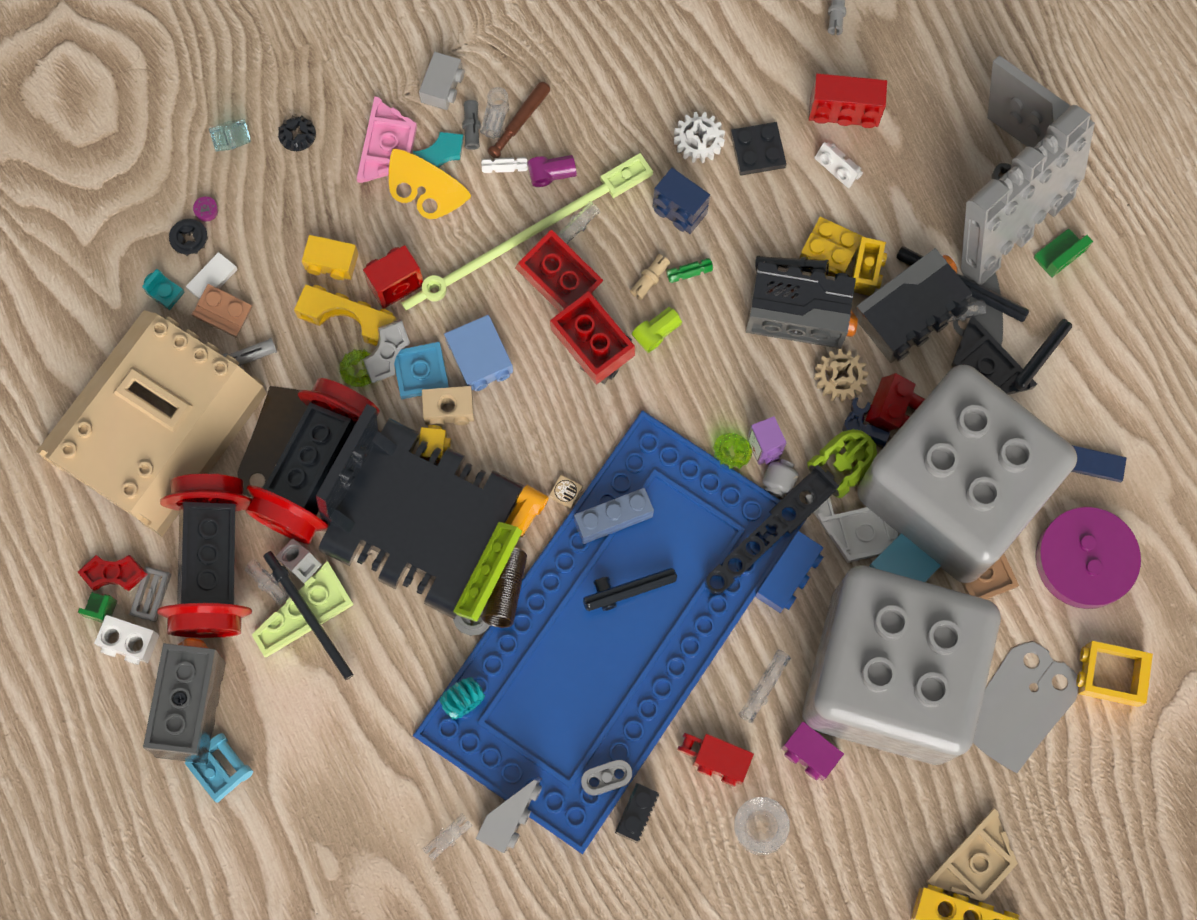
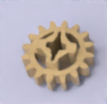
(834, 368)

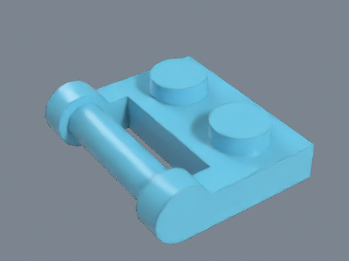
(214, 776)

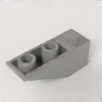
(503, 822)

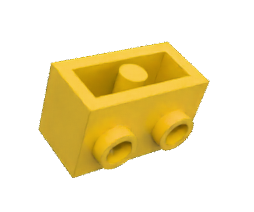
(867, 266)

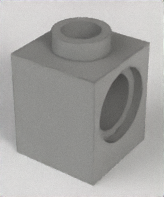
(298, 560)

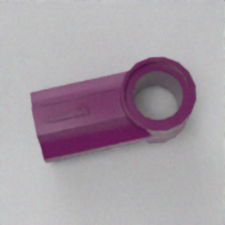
(546, 170)

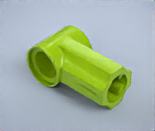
(651, 333)

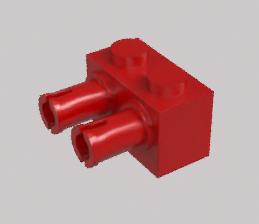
(891, 402)

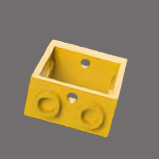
(1140, 677)

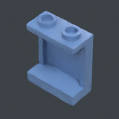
(479, 353)

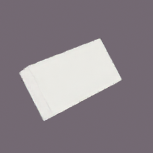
(214, 273)

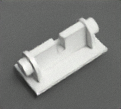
(833, 160)

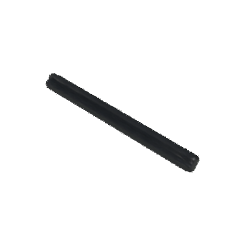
(978, 292)

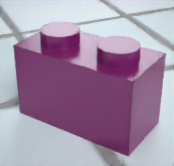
(812, 752)

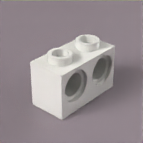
(128, 635)

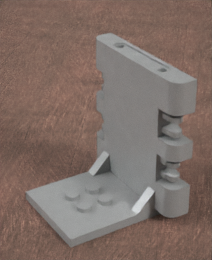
(1040, 177)

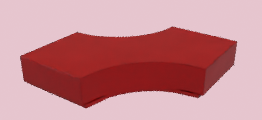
(123, 572)

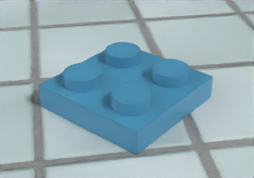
(420, 369)

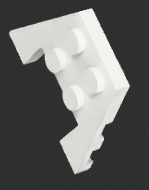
(855, 533)

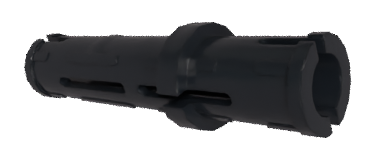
(805, 263)

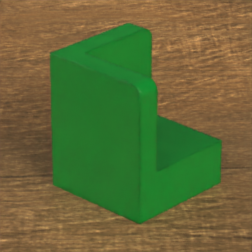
(98, 607)

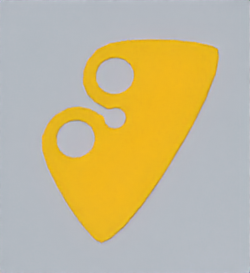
(417, 172)

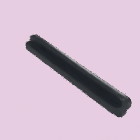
(1042, 354)
(629, 589)

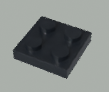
(758, 148)

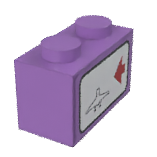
(766, 441)

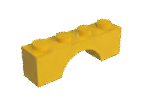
(318, 305)

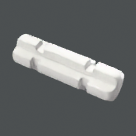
(504, 164)

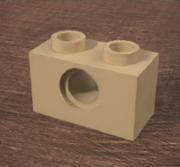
(435, 399)

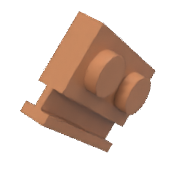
(222, 310)

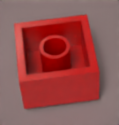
(393, 276)

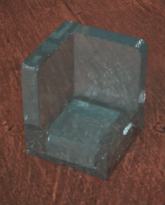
(230, 135)

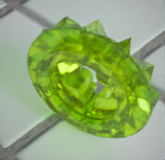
(348, 372)
(741, 448)

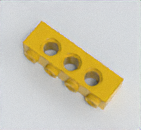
(929, 898)

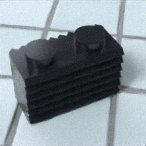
(637, 813)

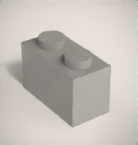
(441, 81)

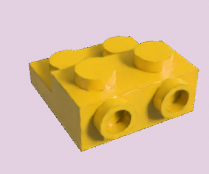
(832, 243)

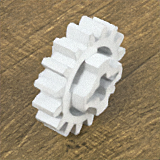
(690, 142)

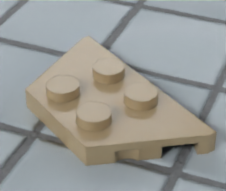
(977, 862)

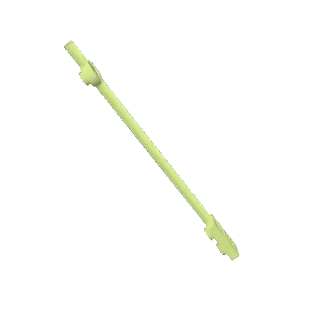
(614, 181)

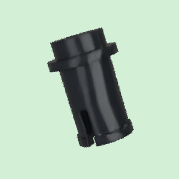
(603, 584)

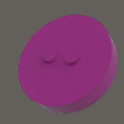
(1088, 558)

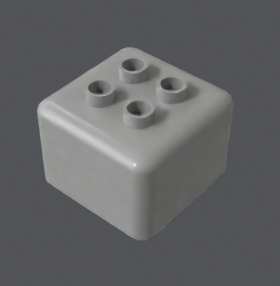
(966, 473)
(902, 666)

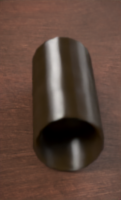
(504, 598)

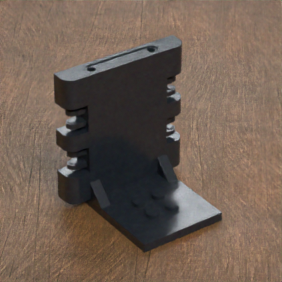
(410, 510)

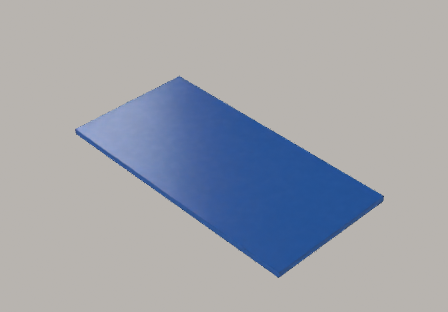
(597, 683)

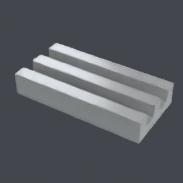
(159, 597)

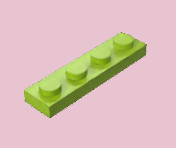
(487, 571)

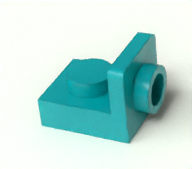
(162, 289)

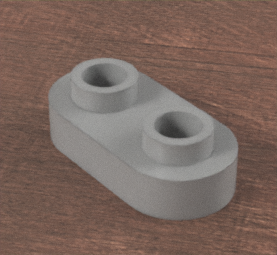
(606, 777)

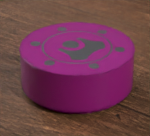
(205, 209)

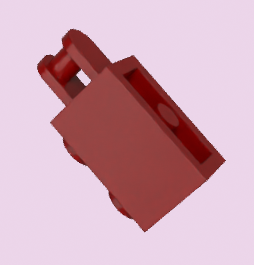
(718, 758)

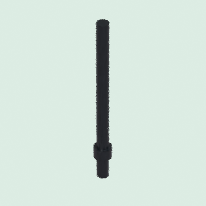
(281, 576)

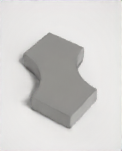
(381, 361)

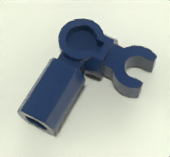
(855, 421)

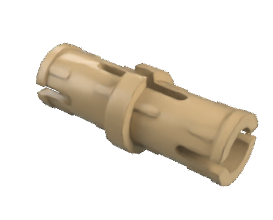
(650, 277)

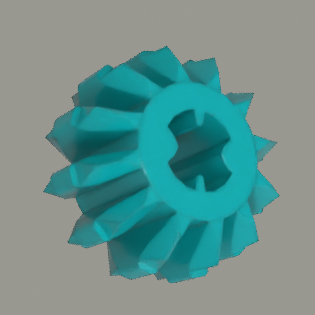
(462, 698)

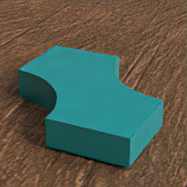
(445, 149)

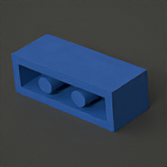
(790, 572)

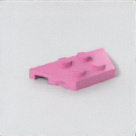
(384, 133)

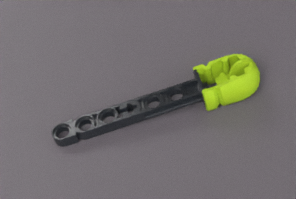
(819, 484)

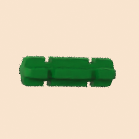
(689, 270)

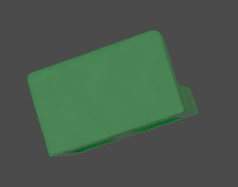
(1062, 252)

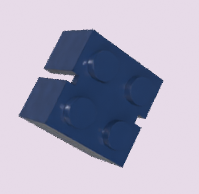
(680, 201)

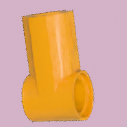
(529, 504)

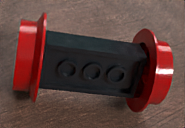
(289, 495)
(205, 556)

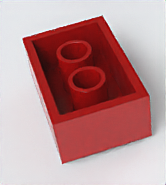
(847, 100)
(557, 271)
(592, 337)

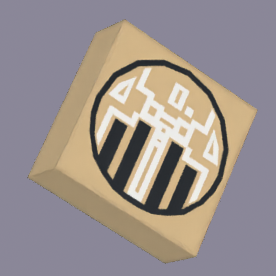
(565, 491)

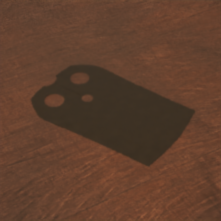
(272, 433)

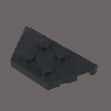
(988, 357)

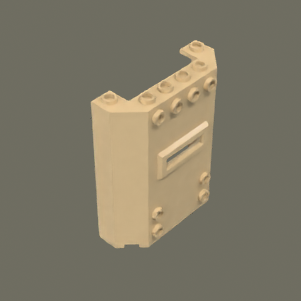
(133, 448)

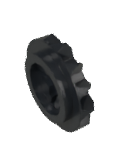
(301, 141)
(188, 227)

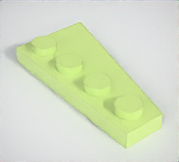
(323, 596)

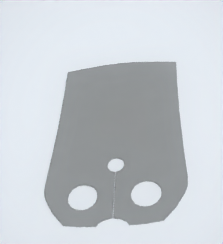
(1015, 718)

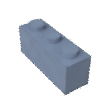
(613, 515)

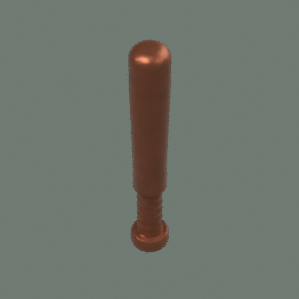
(523, 114)

